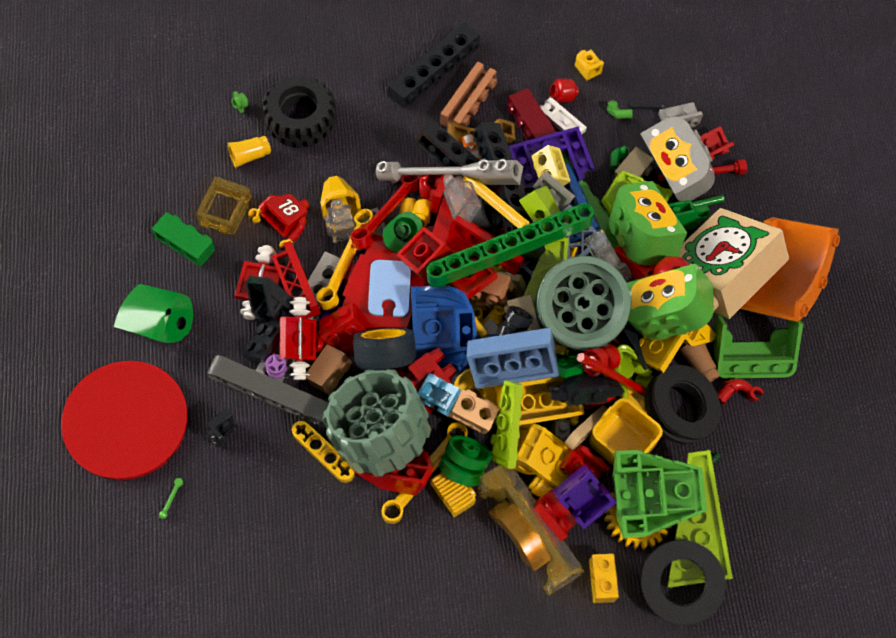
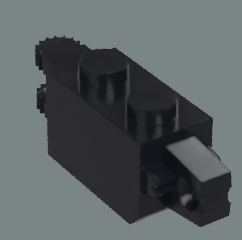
(585, 389)

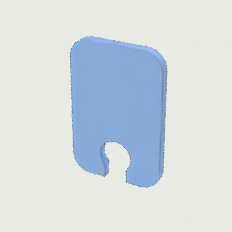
(389, 282)

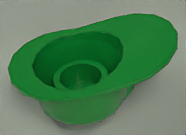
(401, 230)

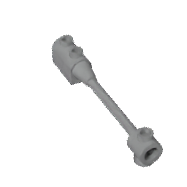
(487, 171)

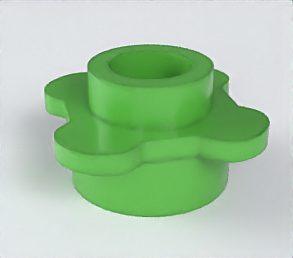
(239, 101)

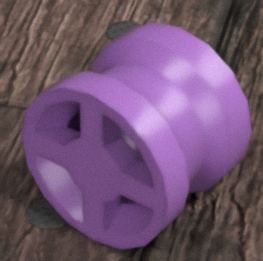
(275, 361)

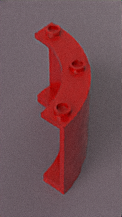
(358, 288)

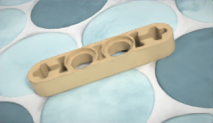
(585, 428)

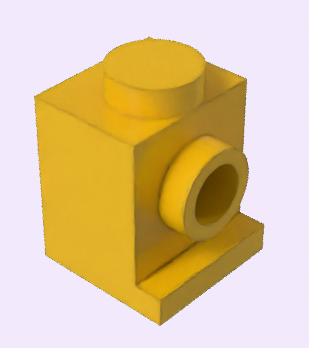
(588, 64)

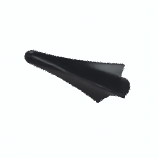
(631, 338)

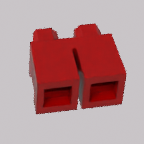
(428, 363)

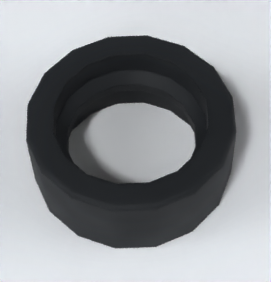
(495, 221)

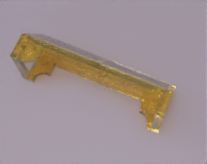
(506, 483)

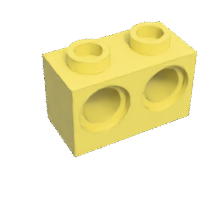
(551, 161)

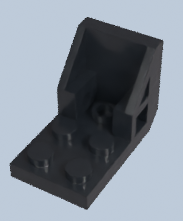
(265, 294)

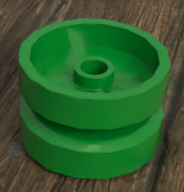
(465, 460)

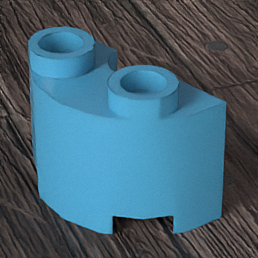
(439, 393)

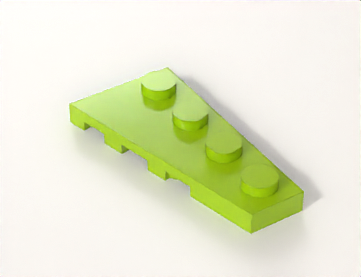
(508, 421)

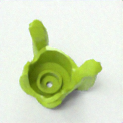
(629, 366)

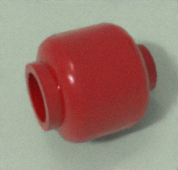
(564, 90)

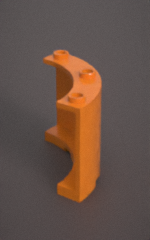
(800, 280)

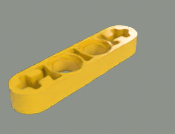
(324, 450)

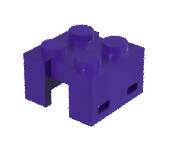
(584, 496)

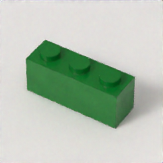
(183, 239)

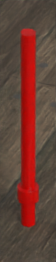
(595, 365)

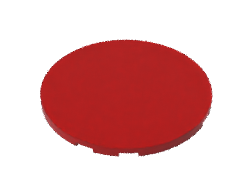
(124, 420)

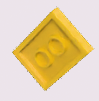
(661, 352)
(541, 454)

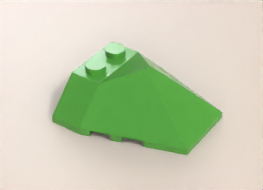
(654, 492)

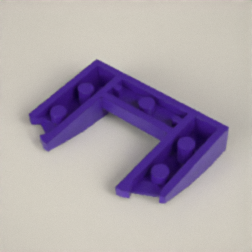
(567, 140)

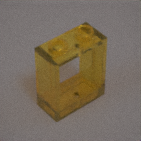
(230, 190)

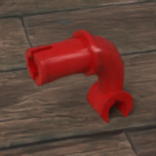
(733, 385)

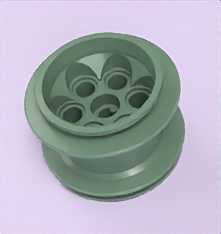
(592, 272)

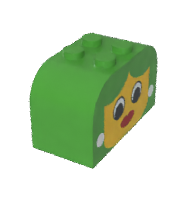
(645, 224)
(671, 303)

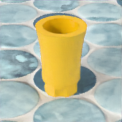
(248, 150)

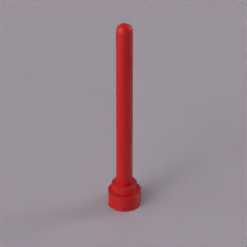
(738, 167)

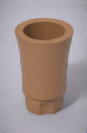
(700, 359)

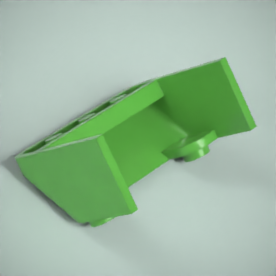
(757, 359)

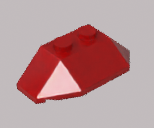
(406, 481)

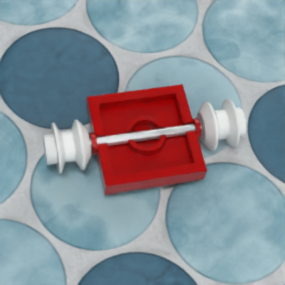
(258, 270)
(298, 338)

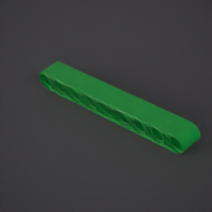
(499, 244)

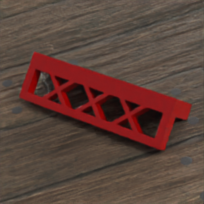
(473, 235)
(300, 276)

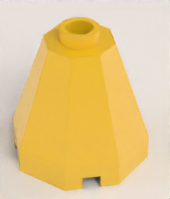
(338, 189)

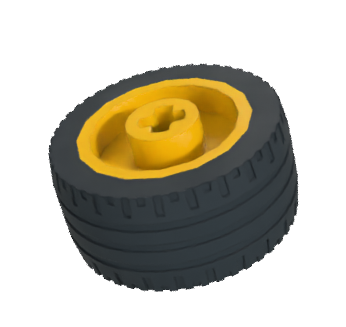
(384, 348)

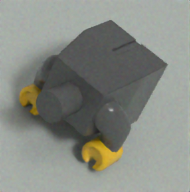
(562, 427)

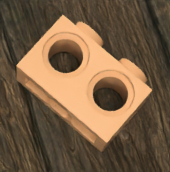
(472, 417)

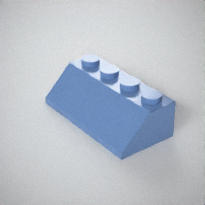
(512, 357)

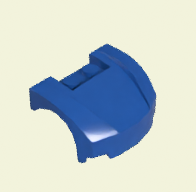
(443, 321)

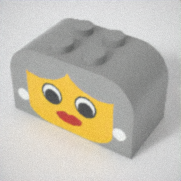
(681, 157)

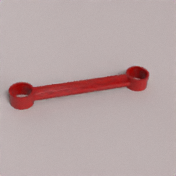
(361, 237)

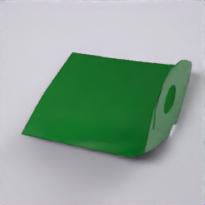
(145, 313)

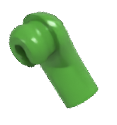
(617, 112)

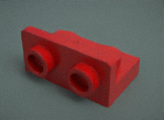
(578, 457)
(555, 514)

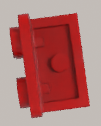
(340, 328)

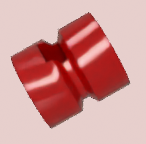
(608, 356)

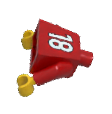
(284, 214)

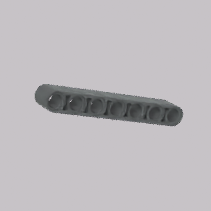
(267, 389)

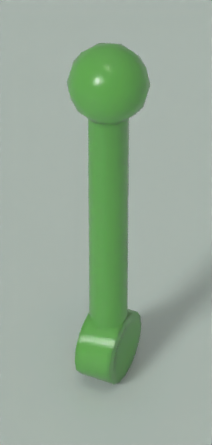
(178, 483)

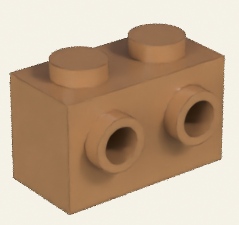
(328, 369)

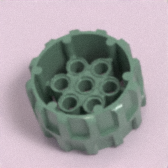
(377, 422)

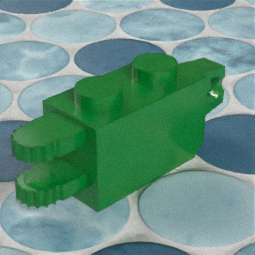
(688, 214)

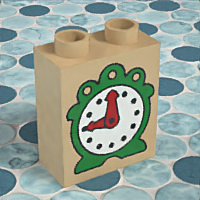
(735, 257)

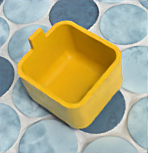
(624, 428)

